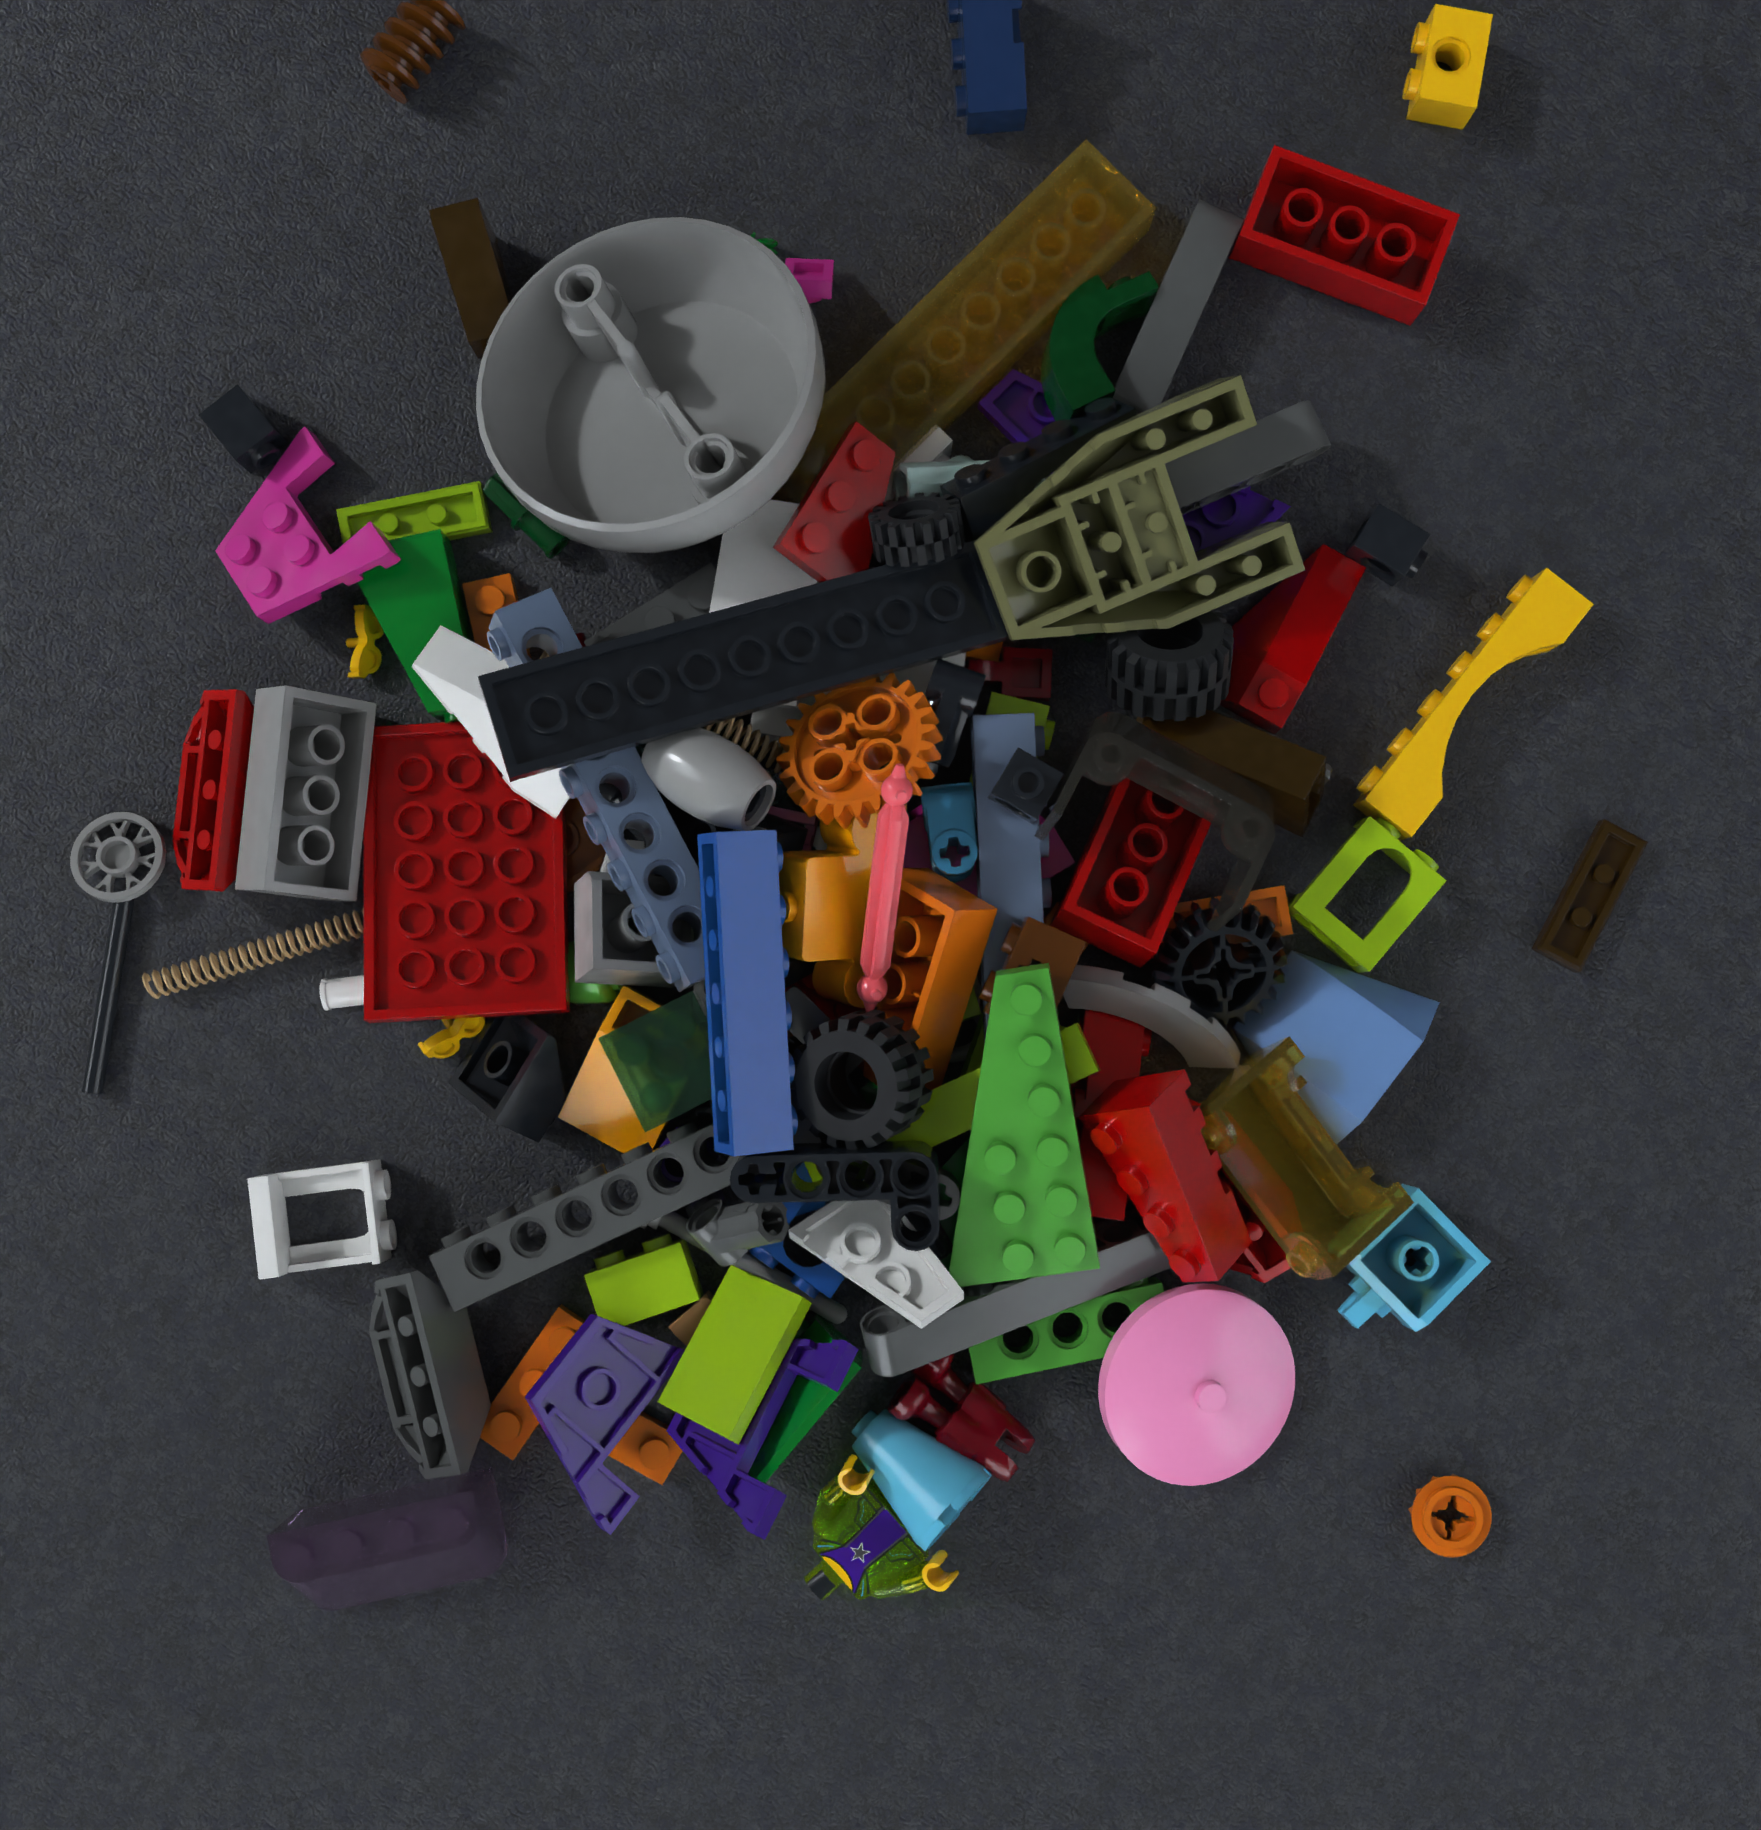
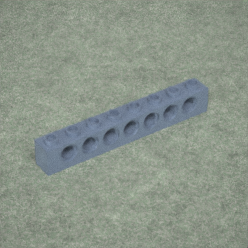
(543, 624)

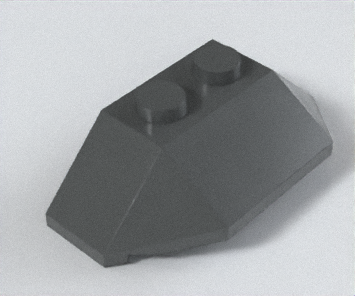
(429, 1373)

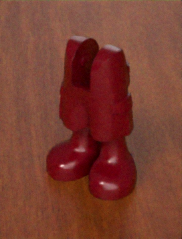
(974, 1423)

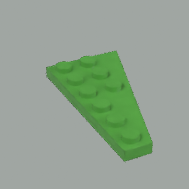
(1024, 1169)

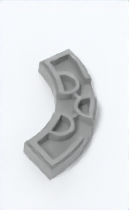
(1157, 1008)

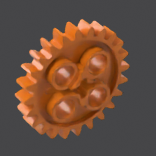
(857, 748)

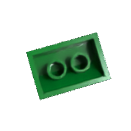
(802, 1405)

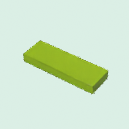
(456, 510)

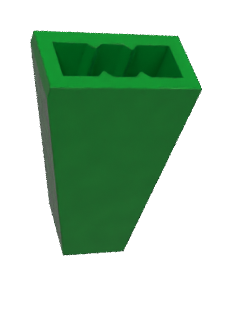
(417, 599)

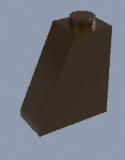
(473, 268)

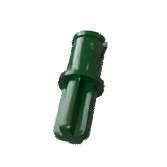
(543, 536)

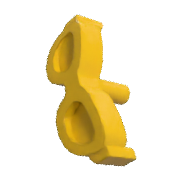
(366, 656)
(446, 1042)

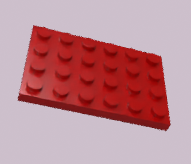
(458, 885)

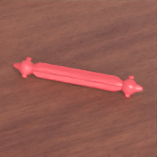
(884, 887)

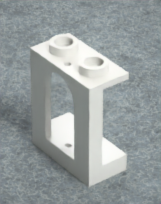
(270, 1220)

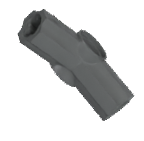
(730, 1229)

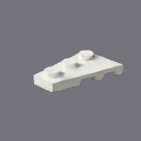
(861, 1246)

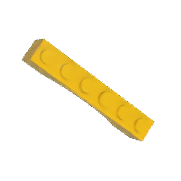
(1410, 782)

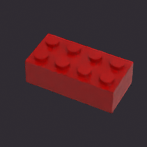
(1344, 236)
(1131, 873)

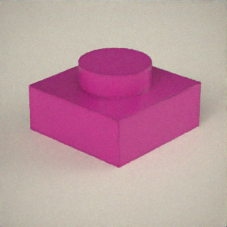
(814, 277)

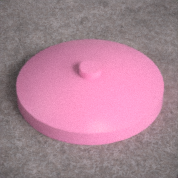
(1196, 1384)

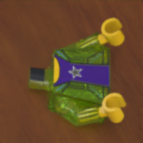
(867, 1543)

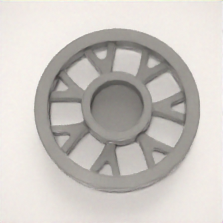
(118, 857)

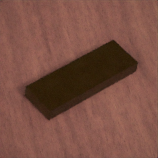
(1589, 895)

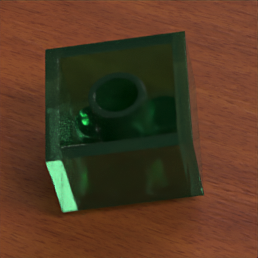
(663, 1060)

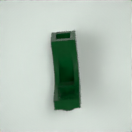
(1069, 363)

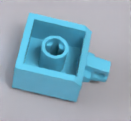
(1416, 1292)

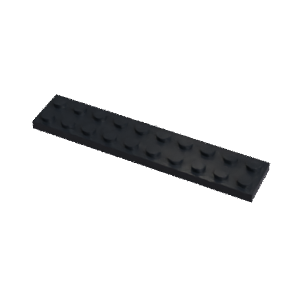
(738, 661)

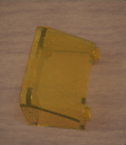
(1292, 1167)

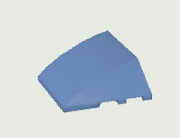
(1348, 1029)

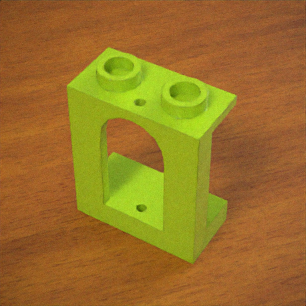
(1310, 910)

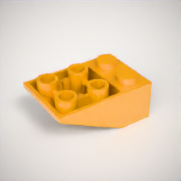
(597, 1097)

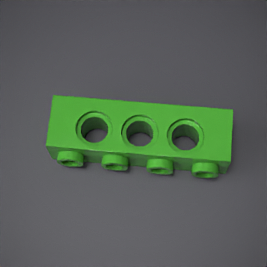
(1046, 1350)

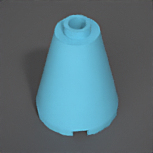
(917, 1474)

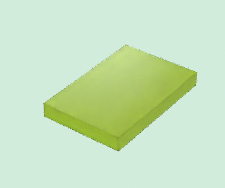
(734, 1353)

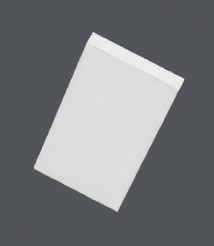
(751, 567)

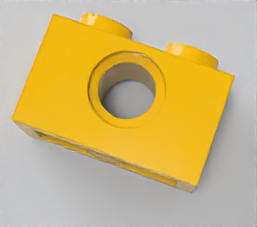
(1460, 41)

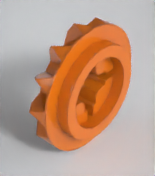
(1464, 1533)

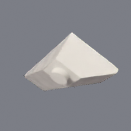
(451, 672)

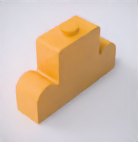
(828, 907)

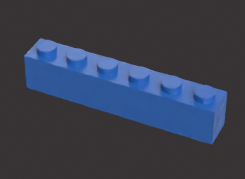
(746, 992)

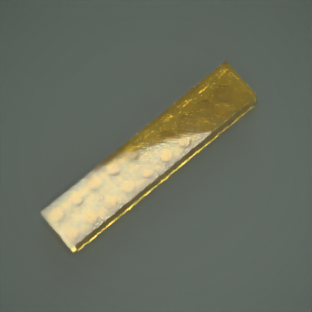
(982, 313)

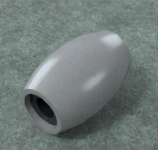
(710, 778)

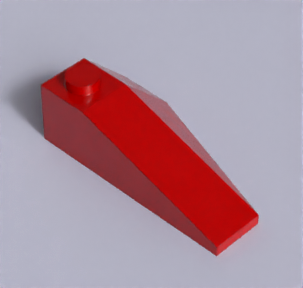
(1285, 637)

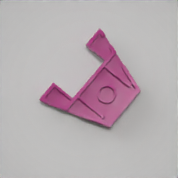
(278, 549)

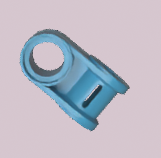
(950, 821)

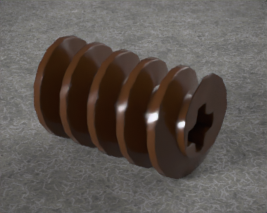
(408, 42)

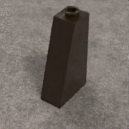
(1282, 768)

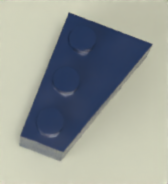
(990, 65)

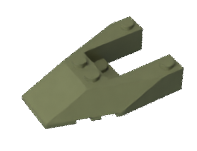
(1108, 540)

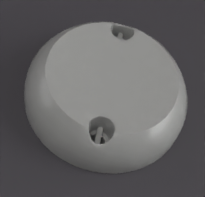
(652, 385)

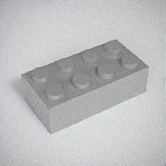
(305, 794)

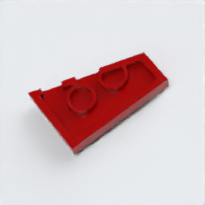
(831, 525)

